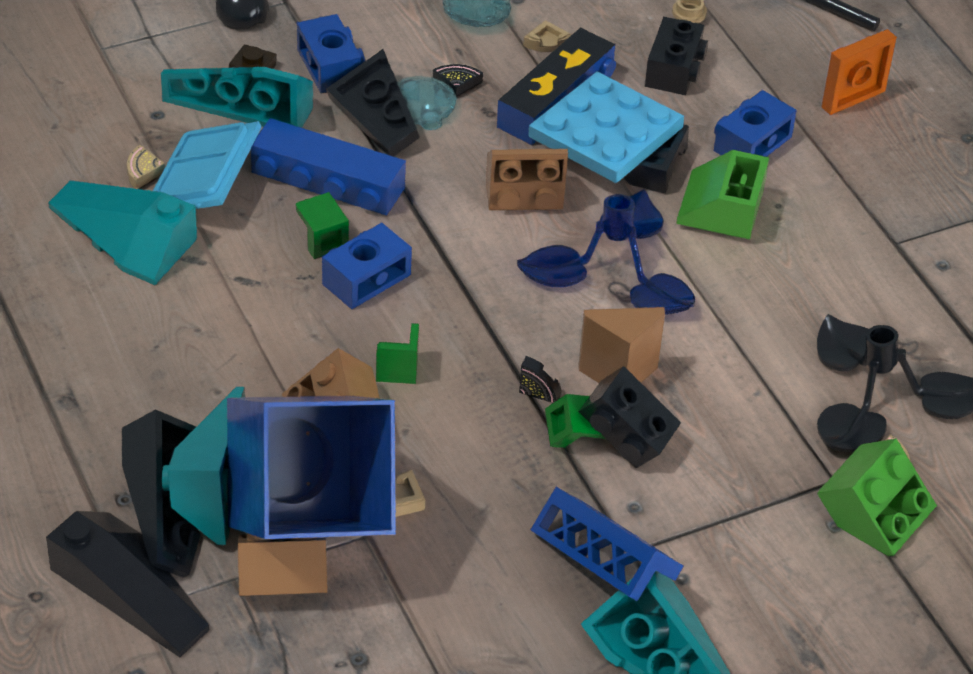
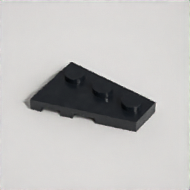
(376, 104)

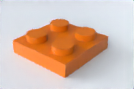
(858, 71)

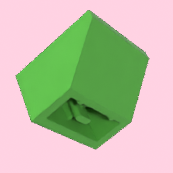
(725, 194)
(878, 496)

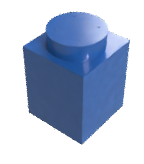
(343, 459)

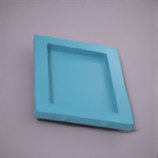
(207, 163)

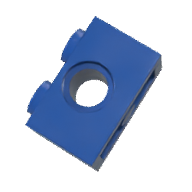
(327, 50)
(756, 126)
(366, 265)

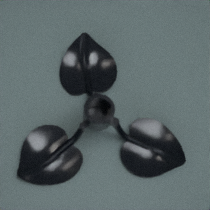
(846, 346)

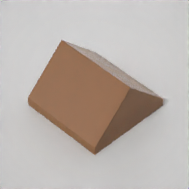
(621, 339)

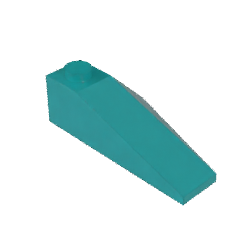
(241, 93)
(135, 226)
(200, 474)
(653, 633)

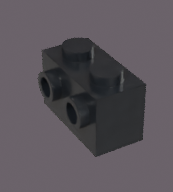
(676, 55)
(630, 417)

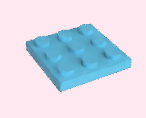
(606, 126)

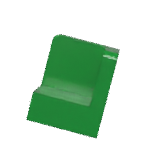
(325, 224)
(398, 360)
(566, 423)

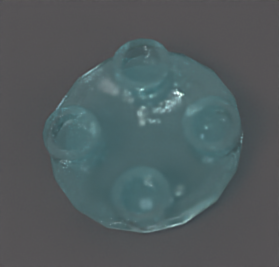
(477, 12)
(427, 100)

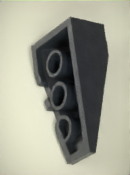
(114, 569)

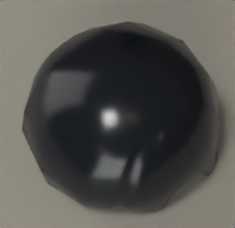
(241, 13)

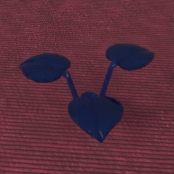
(621, 219)

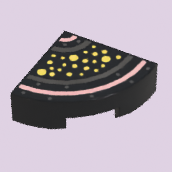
(458, 77)
(537, 382)

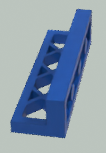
(611, 533)

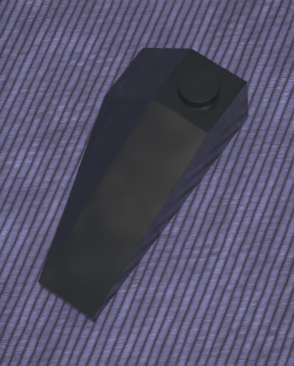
(145, 450)

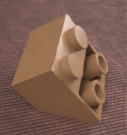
(526, 179)
(336, 376)
(281, 565)

